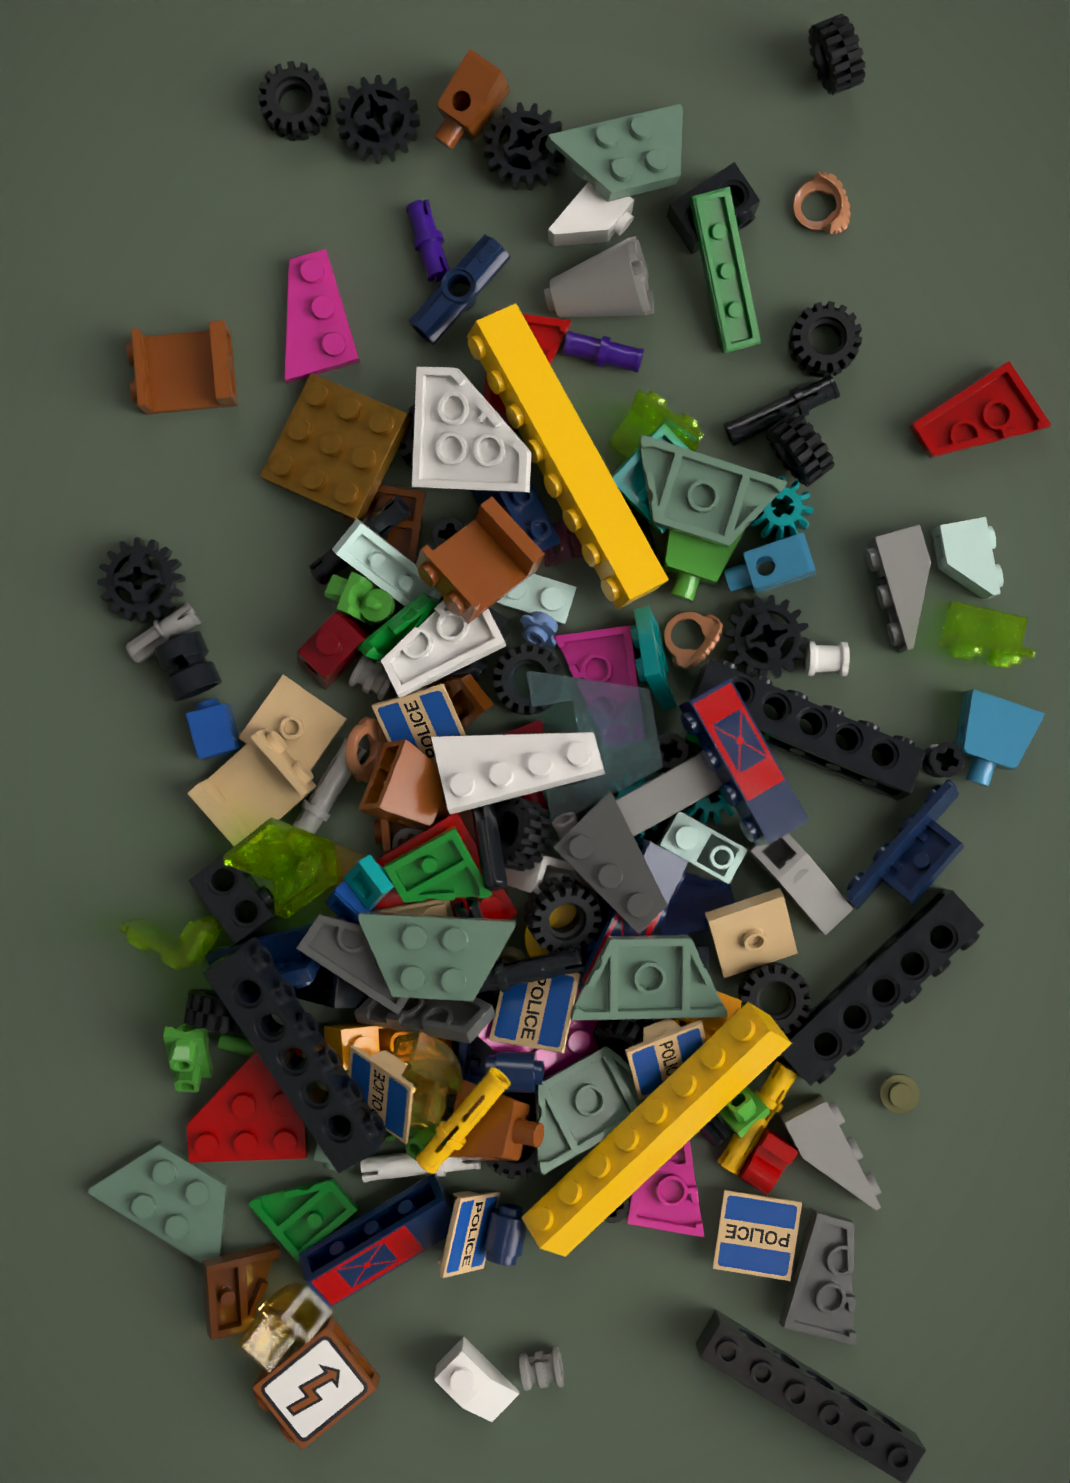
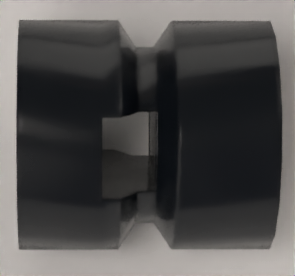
(184, 679)

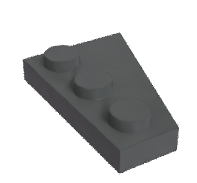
(613, 864)
(346, 952)
(434, 1017)
(821, 1286)

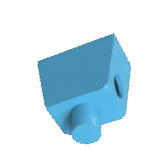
(791, 563)
(993, 733)

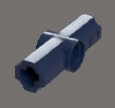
(476, 272)

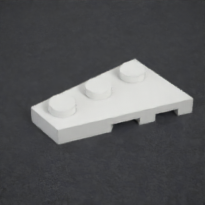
(440, 648)

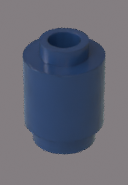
(520, 1068)
(505, 1234)

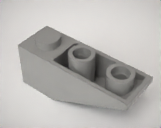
(902, 572)
(802, 881)
(821, 1143)

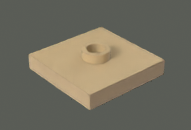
(299, 719)
(751, 932)

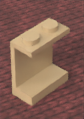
(253, 786)

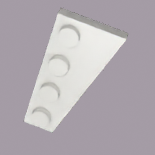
(503, 767)

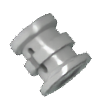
(371, 677)
(541, 1369)

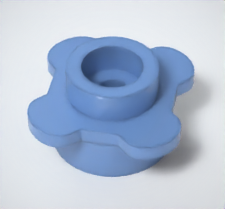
(539, 629)

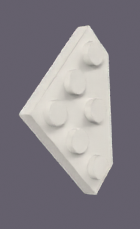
(462, 438)

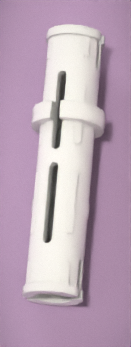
(404, 1166)

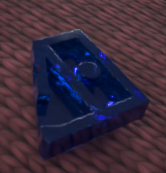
(691, 902)

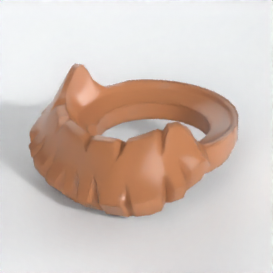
(829, 185)
(686, 658)
(376, 737)

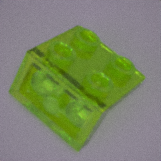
(645, 416)
(985, 634)
(291, 858)
(177, 953)

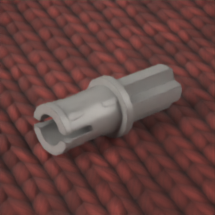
(165, 630)

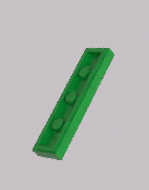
(725, 269)

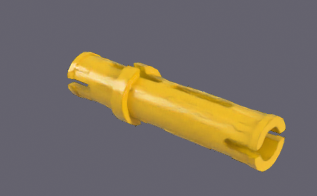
(771, 1095)
(434, 1153)

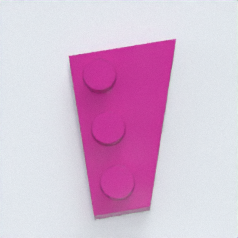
(316, 320)
(601, 655)
(669, 1198)

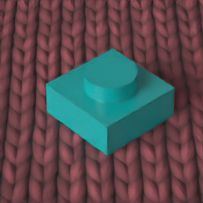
(368, 881)

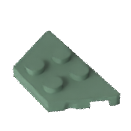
(625, 153)
(702, 492)
(435, 953)
(648, 981)
(582, 1105)
(170, 1199)

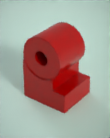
(767, 1161)

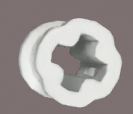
(827, 658)

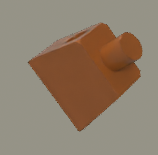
(475, 86)
(405, 787)
(500, 1131)

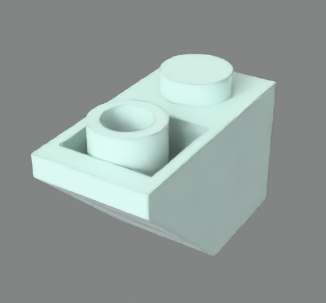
(967, 555)
(702, 846)

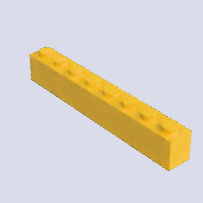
(565, 456)
(656, 1130)

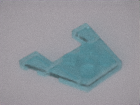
(622, 728)

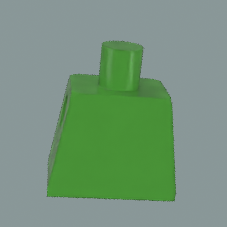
(694, 562)

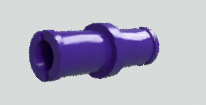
(427, 240)
(603, 351)

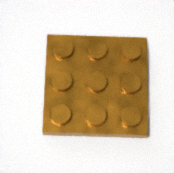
(336, 447)

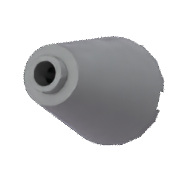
(604, 285)

